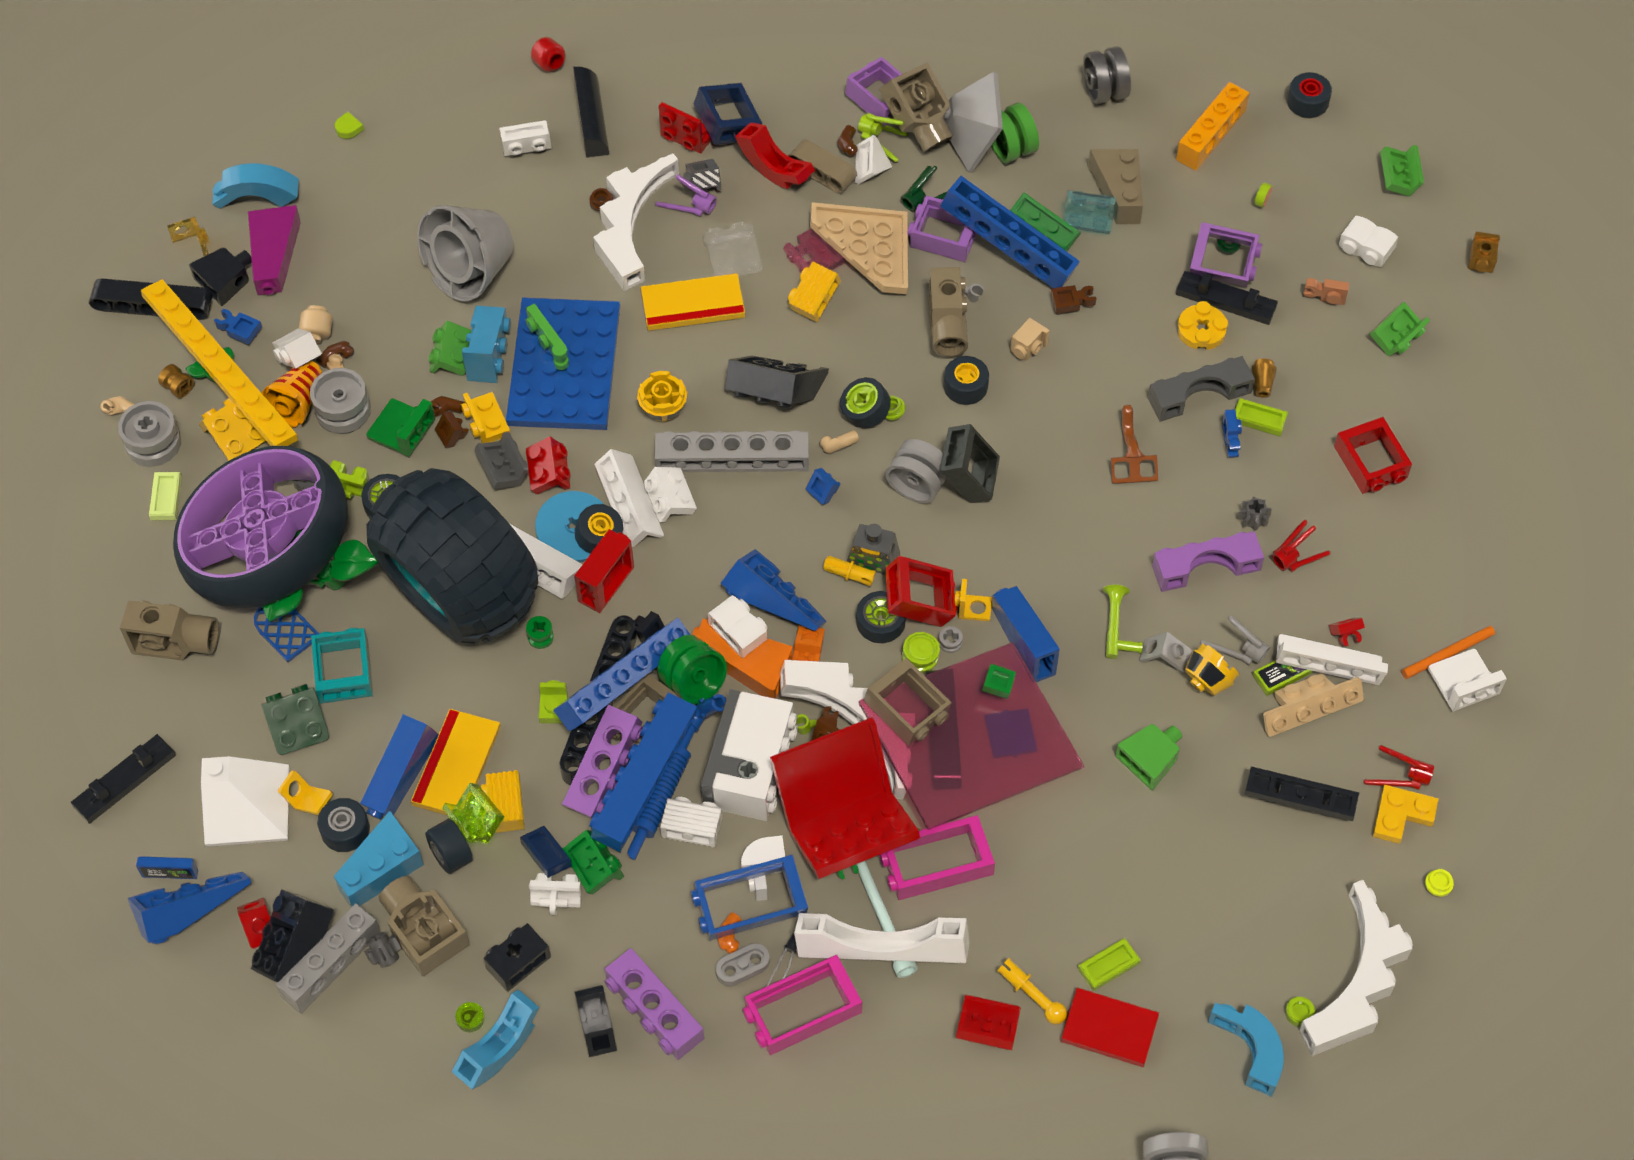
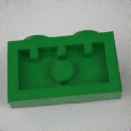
(592, 862)

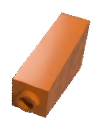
(757, 669)

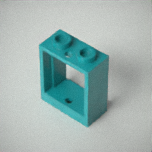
(346, 687)

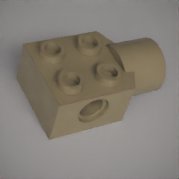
(920, 104)
(948, 311)
(167, 631)
(422, 924)

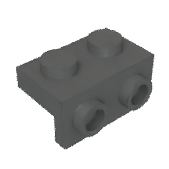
(502, 462)

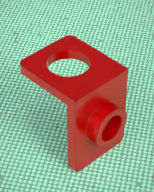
(253, 919)

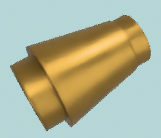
(1264, 375)

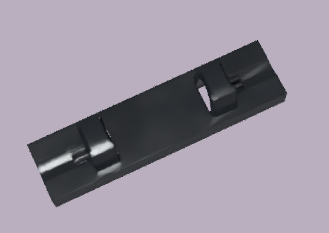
(1227, 298)
(123, 778)
(1302, 793)

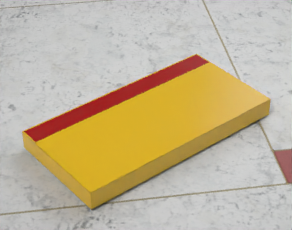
(692, 302)
(455, 760)

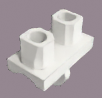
(555, 893)

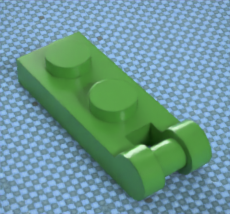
(547, 336)

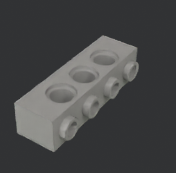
(328, 959)

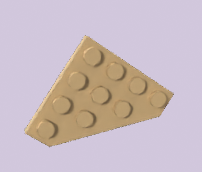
(869, 240)

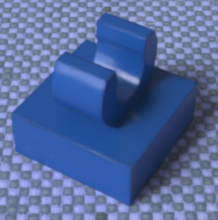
(822, 486)

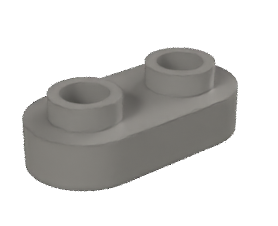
(741, 963)

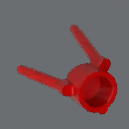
(1287, 554)
(1419, 772)

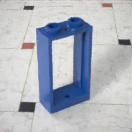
(792, 881)

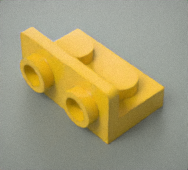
(486, 417)

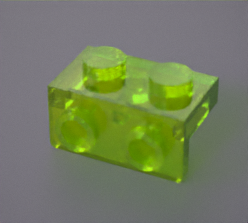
(475, 814)

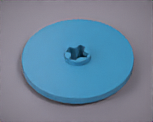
(555, 518)

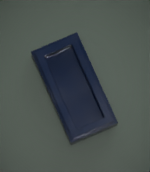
(546, 851)

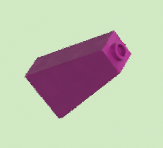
(272, 245)

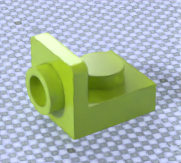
(551, 695)

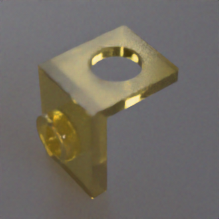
(193, 230)

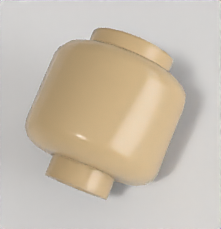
(317, 321)

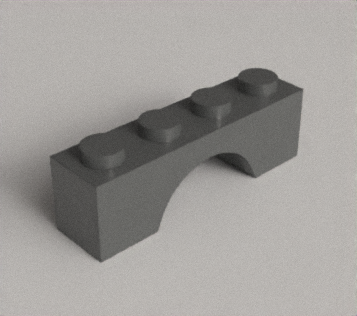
(1229, 378)

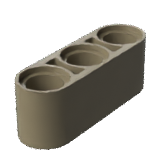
(829, 169)

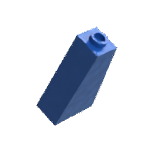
(1026, 632)
(399, 766)

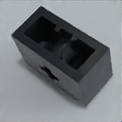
(511, 969)

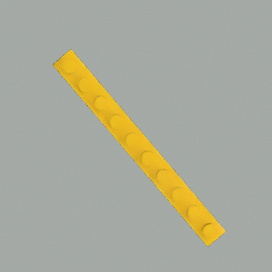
(219, 365)

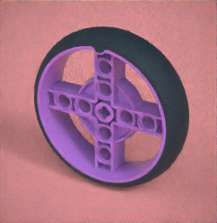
(260, 526)

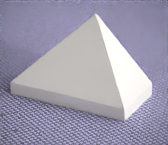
(870, 159)

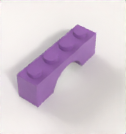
(1237, 553)

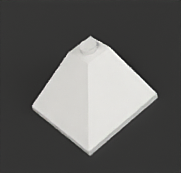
(243, 801)

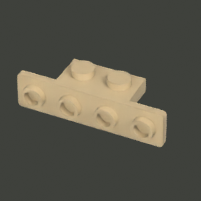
(1310, 701)

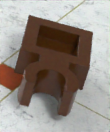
(1069, 299)

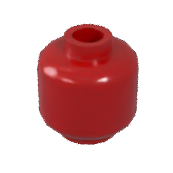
(548, 54)

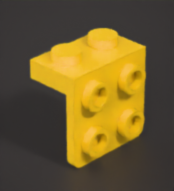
(231, 430)

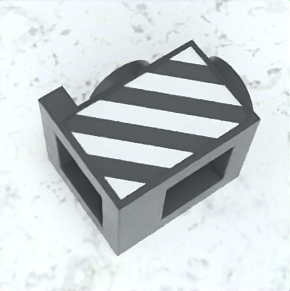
(703, 174)

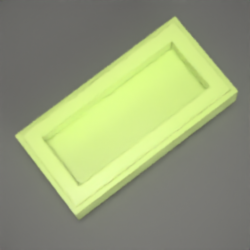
(165, 496)

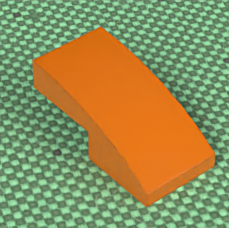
(808, 644)

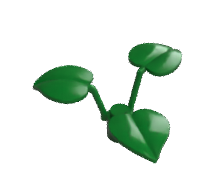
(350, 561)

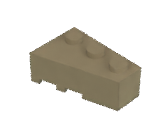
(1119, 177)

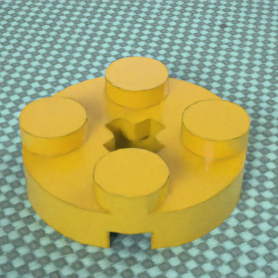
(1202, 314)

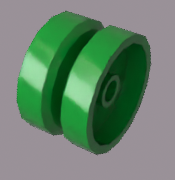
(692, 669)

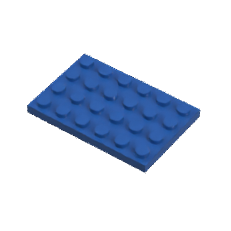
(571, 396)

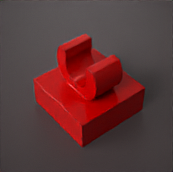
(1346, 628)

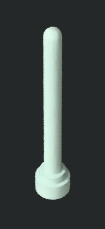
(901, 968)

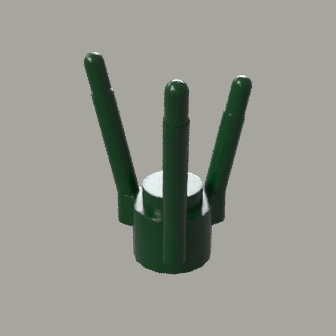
(915, 194)

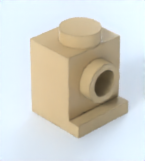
(1029, 339)

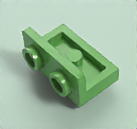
(1402, 170)
(1398, 329)
(448, 348)

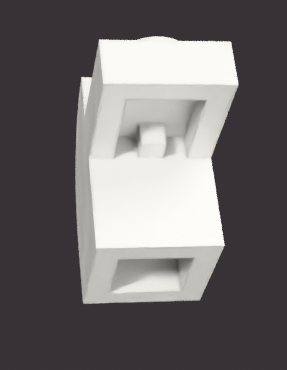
(758, 852)

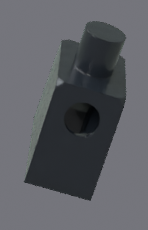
(222, 273)

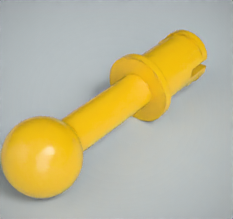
(1054, 1011)

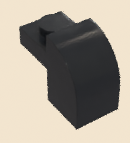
(595, 1021)

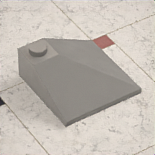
(975, 119)

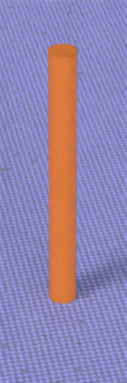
(1448, 652)

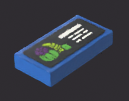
(167, 867)

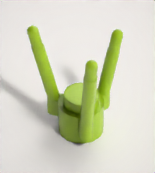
(872, 125)

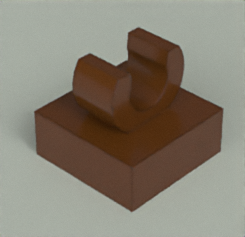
(450, 429)

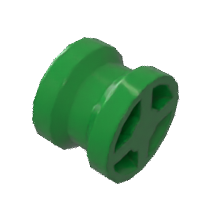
(537, 638)

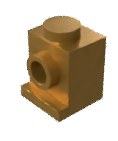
(1484, 252)

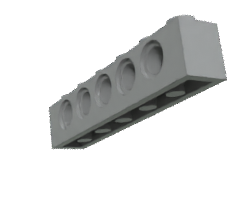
(742, 459)

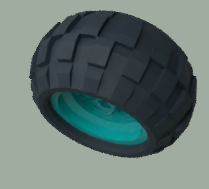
(452, 555)

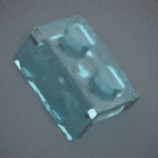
(1089, 211)

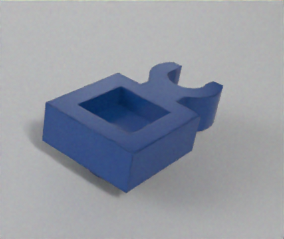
(240, 327)
(1231, 429)

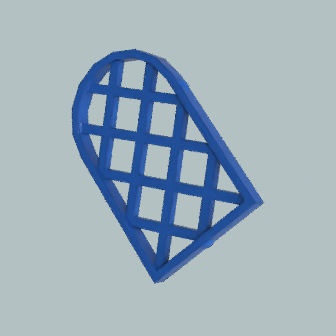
(276, 646)

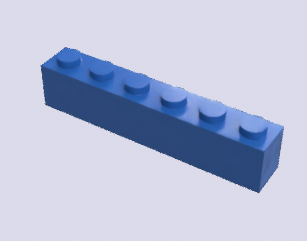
(643, 772)

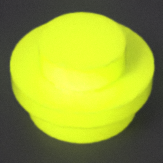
(1439, 882)

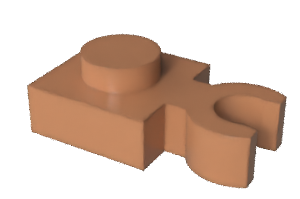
(1329, 291)

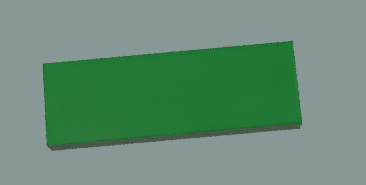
(1045, 221)

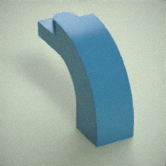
(255, 180)
(1261, 1039)
(500, 1044)

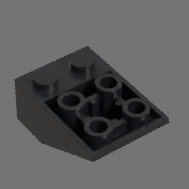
(290, 934)

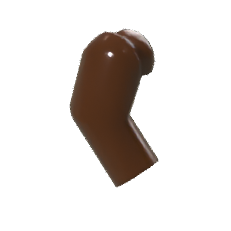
(338, 348)
(444, 404)

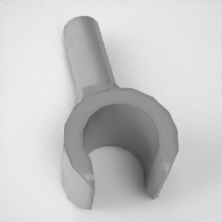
(974, 288)

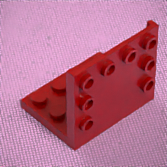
(841, 799)

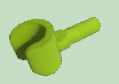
(801, 718)

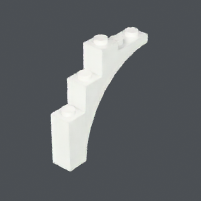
(619, 216)
(831, 686)
(1380, 947)

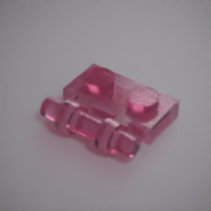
(816, 248)

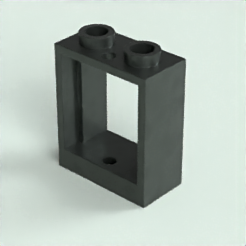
(961, 445)

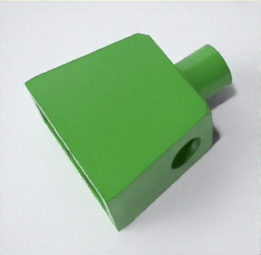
(1150, 753)

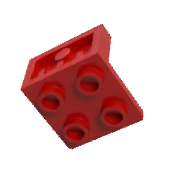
(683, 128)

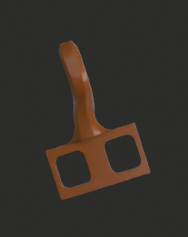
(1133, 454)

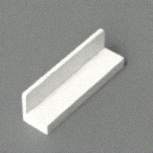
(628, 495)
(1330, 659)

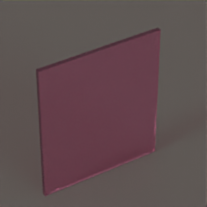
(984, 747)

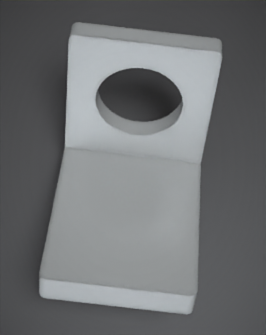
(1167, 648)

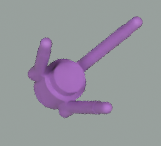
(702, 200)

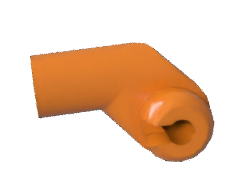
(728, 942)

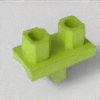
(353, 483)

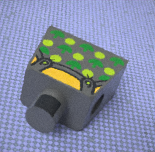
(874, 548)

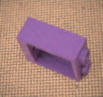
(859, 80)
(1231, 235)
(935, 244)

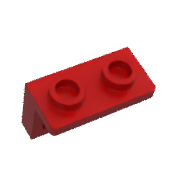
(547, 465)
(988, 1022)

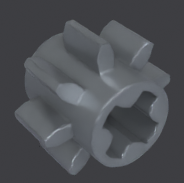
(1255, 513)
(382, 949)

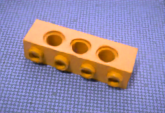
(1212, 126)

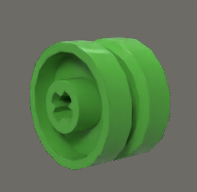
(1018, 134)

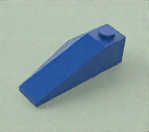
(758, 583)
(167, 913)

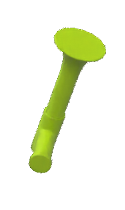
(1115, 595)

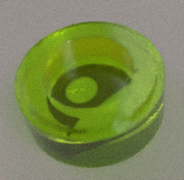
(470, 1017)

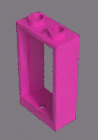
(982, 868)
(829, 967)

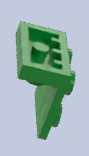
(402, 425)

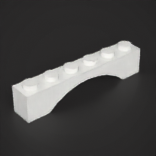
(934, 942)

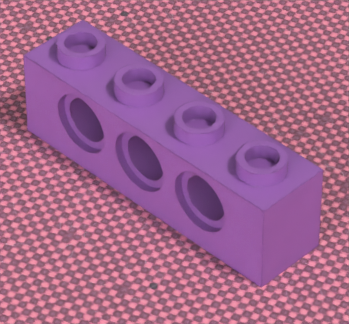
(600, 747)
(630, 969)

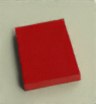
(1110, 1027)

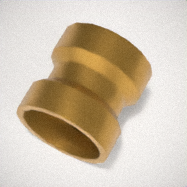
(178, 382)

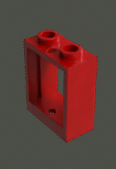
(1365, 434)
(604, 571)
(899, 596)

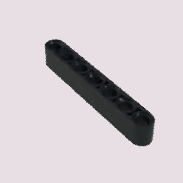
(614, 643)

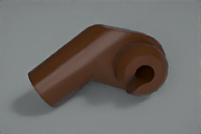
(845, 141)

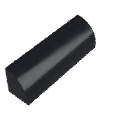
(591, 112)

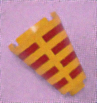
(292, 392)

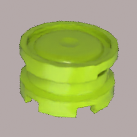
(921, 650)

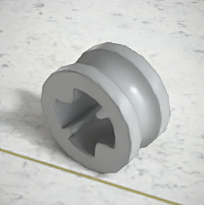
(956, 635)

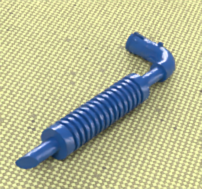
(654, 810)

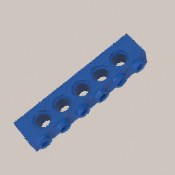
(1009, 233)
(618, 677)

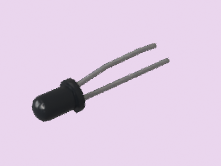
(790, 947)

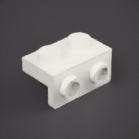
(525, 138)
(669, 492)

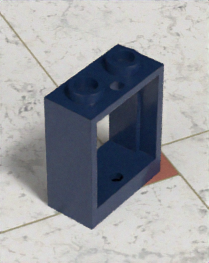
(722, 130)

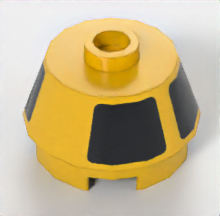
(662, 396)
(1210, 670)

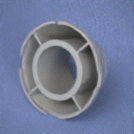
(463, 248)

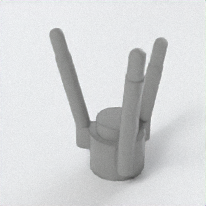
(1254, 647)

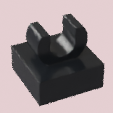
(647, 626)

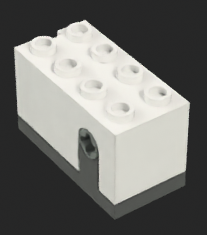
(739, 764)

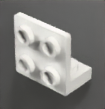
(1466, 679)

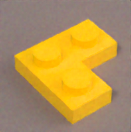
(1402, 805)

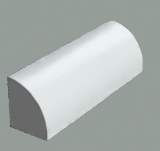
(554, 568)

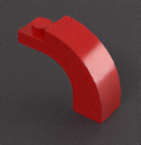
(769, 159)

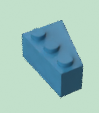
(487, 343)

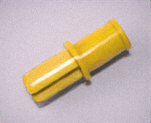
(849, 570)

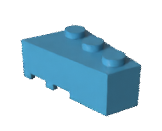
(377, 862)

